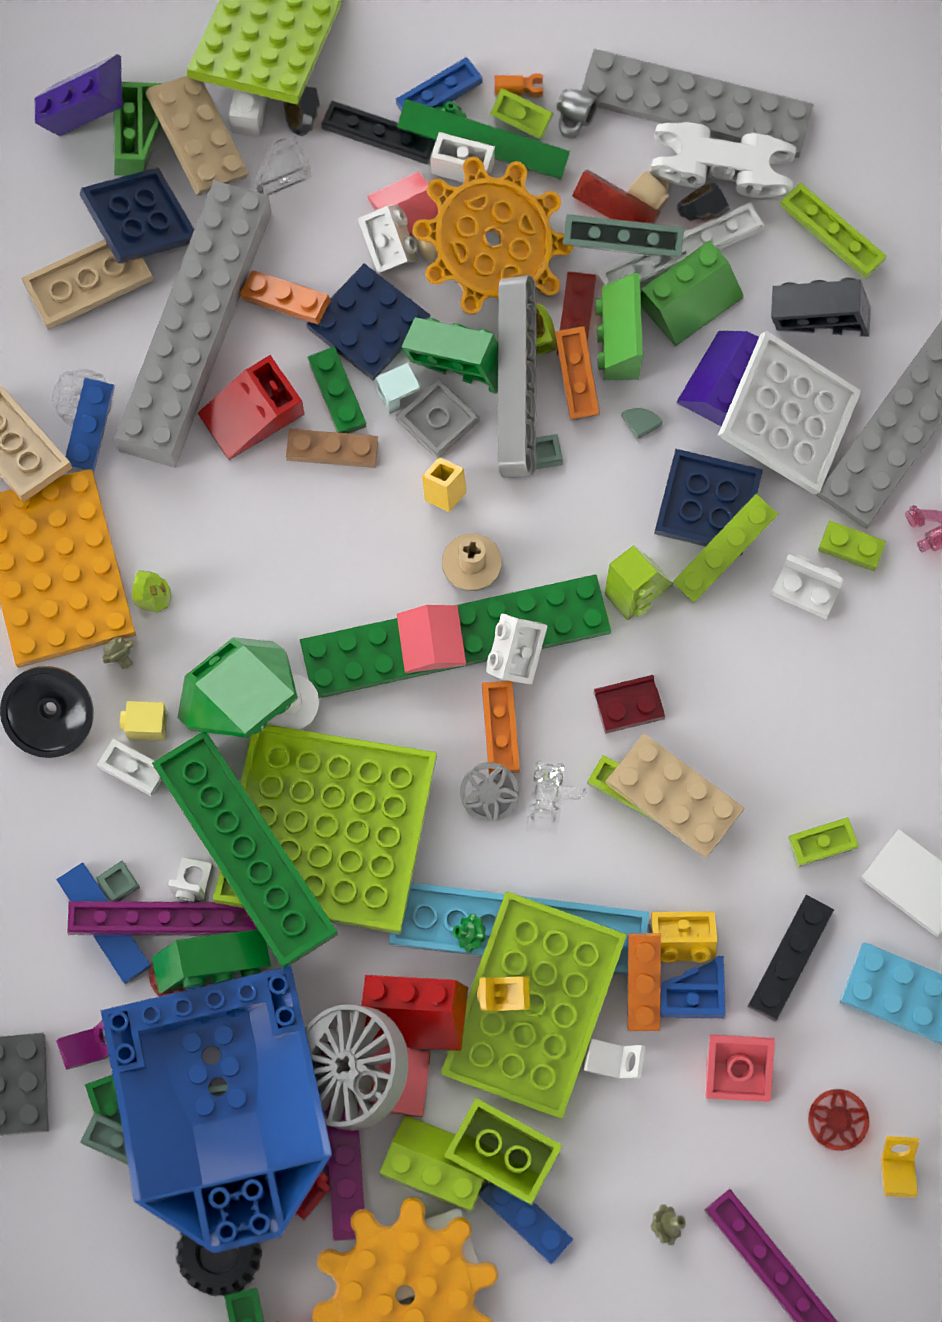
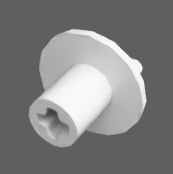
(302, 710)

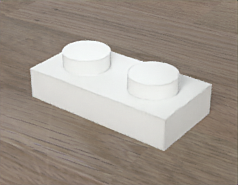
(130, 767)

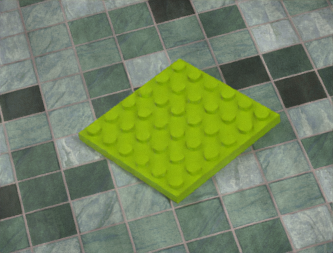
(344, 817)

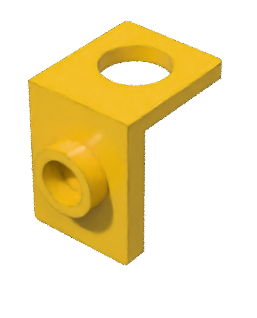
(899, 1167)

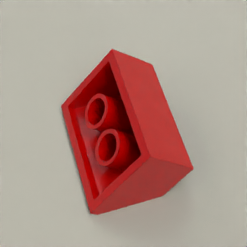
(424, 1009)

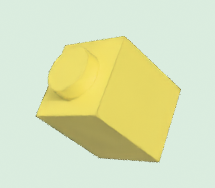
(144, 720)

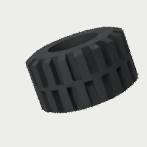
(217, 1283)

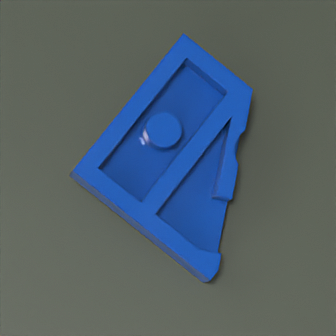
(695, 993)

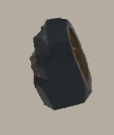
(302, 116)
(703, 203)

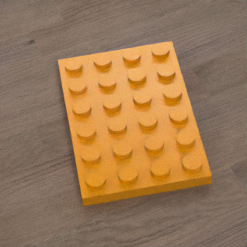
(59, 572)

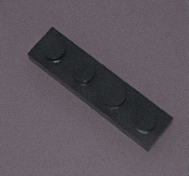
(790, 958)

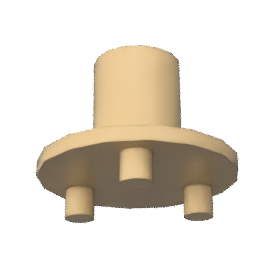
(471, 562)

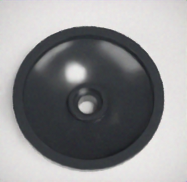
(37, 728)

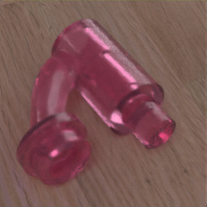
(932, 538)

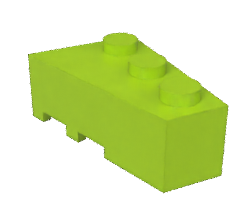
(634, 582)

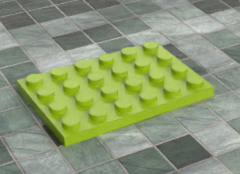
(263, 45)
(540, 1050)

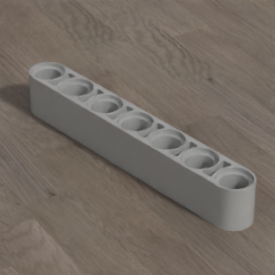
(517, 376)

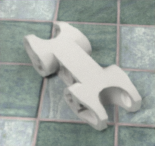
(705, 157)

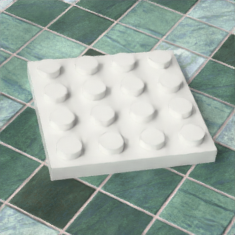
(789, 413)

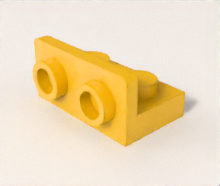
(686, 935)

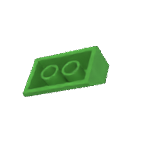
(691, 293)
(620, 329)

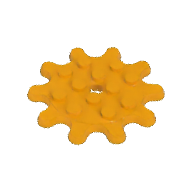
(491, 206)
(400, 1256)

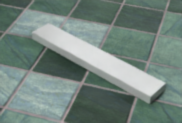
(720, 231)

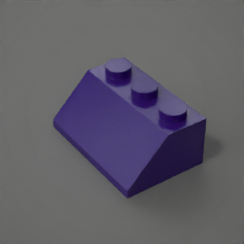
(81, 97)
(718, 375)

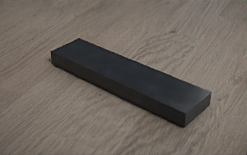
(376, 132)

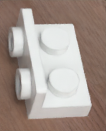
(388, 238)
(808, 585)
(516, 649)

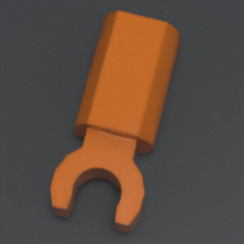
(520, 85)

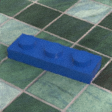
(444, 86)
(89, 423)
(528, 1221)

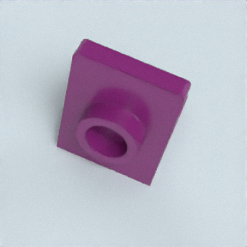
(83, 1047)

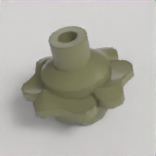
(118, 651)
(667, 1224)

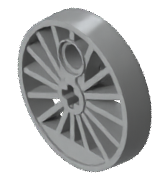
(352, 1066)

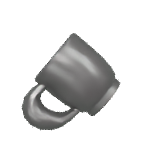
(577, 107)

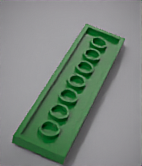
(245, 849)

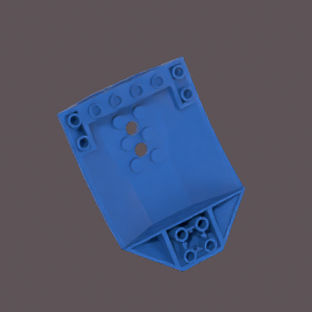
(232, 1162)

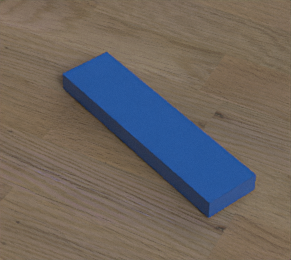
(119, 949)

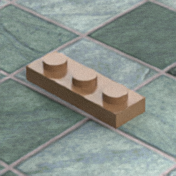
(332, 448)

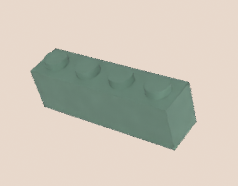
(623, 236)

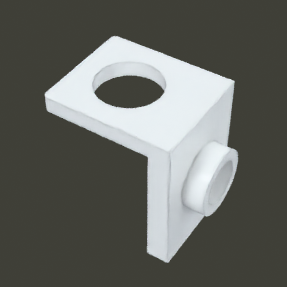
(187, 891)
(613, 1060)

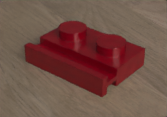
(629, 704)

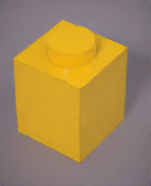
(444, 484)

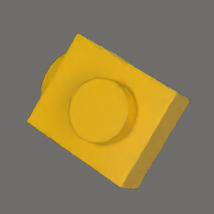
(504, 994)

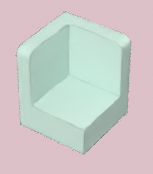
(396, 385)

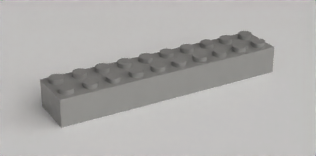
(193, 324)

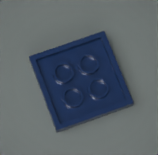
(137, 215)
(367, 321)
(703, 496)

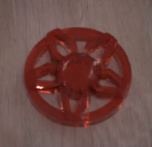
(838, 1120)

